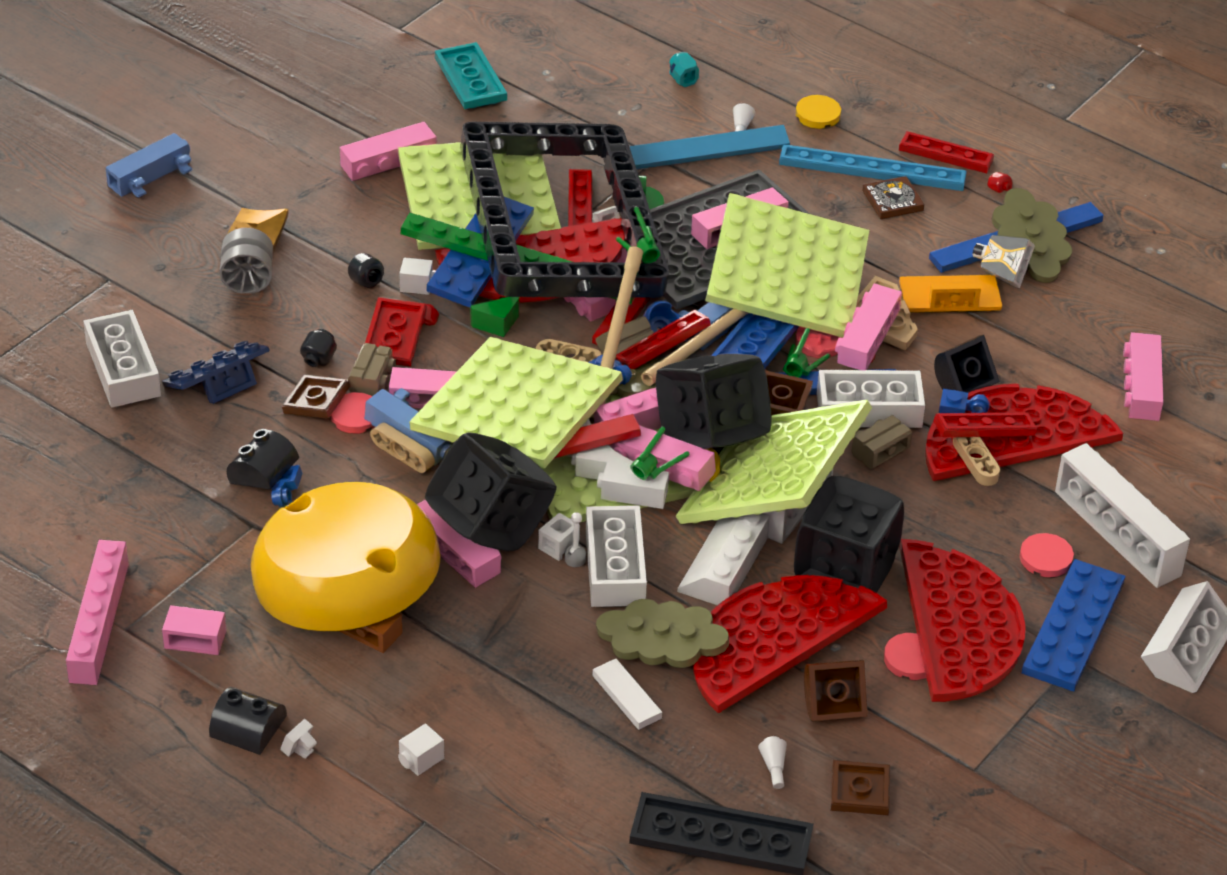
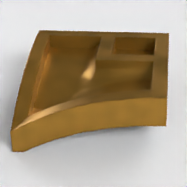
(268, 222)

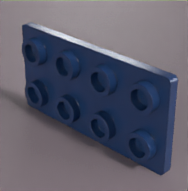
(223, 374)

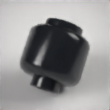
(366, 270)
(318, 348)

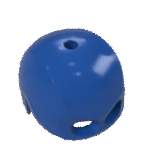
(660, 315)

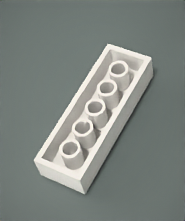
(1122, 515)

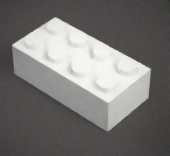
(122, 358)
(886, 390)
(615, 555)

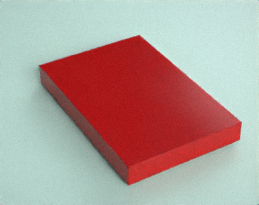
(397, 326)

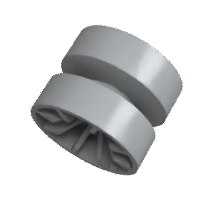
(246, 260)

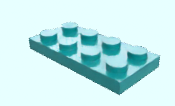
(470, 75)

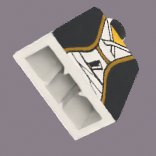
(1005, 257)

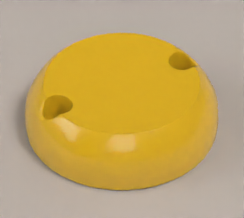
(344, 557)

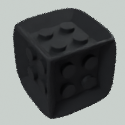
(714, 400)
(490, 492)
(850, 533)

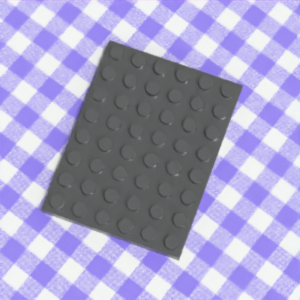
(686, 257)

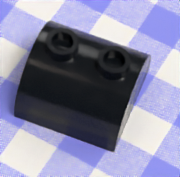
(966, 366)
(262, 460)
(245, 720)

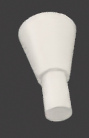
(743, 116)
(773, 753)

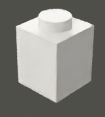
(415, 275)
(421, 749)

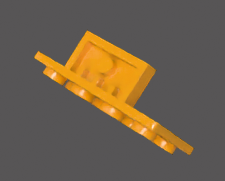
(950, 293)

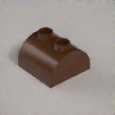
(787, 392)
(835, 690)

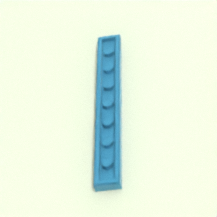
(709, 146)
(872, 167)

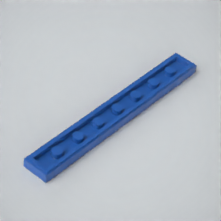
(962, 253)

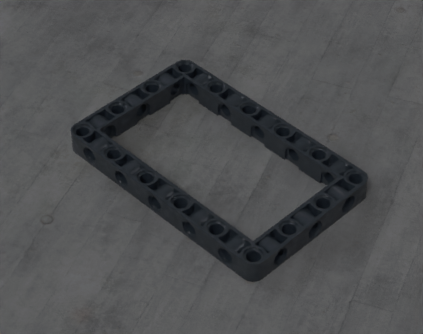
(557, 279)

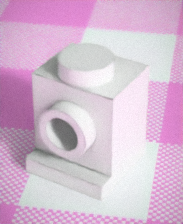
(556, 536)

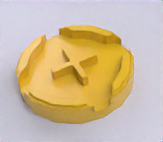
(818, 111)

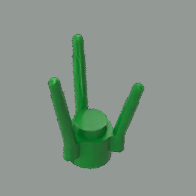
(647, 244)
(797, 361)
(646, 462)

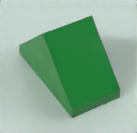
(496, 315)

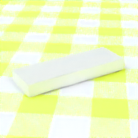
(627, 694)

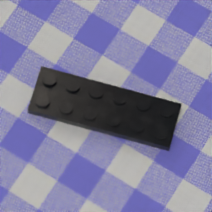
(721, 833)

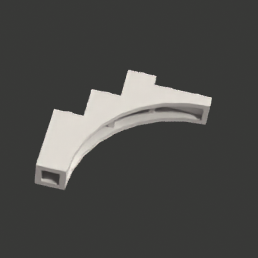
(617, 479)

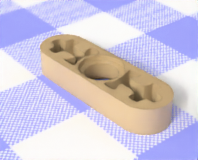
(563, 348)
(402, 447)
(976, 465)

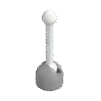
(578, 553)

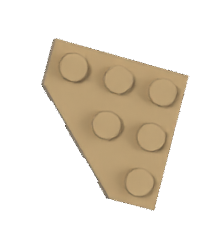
(902, 330)

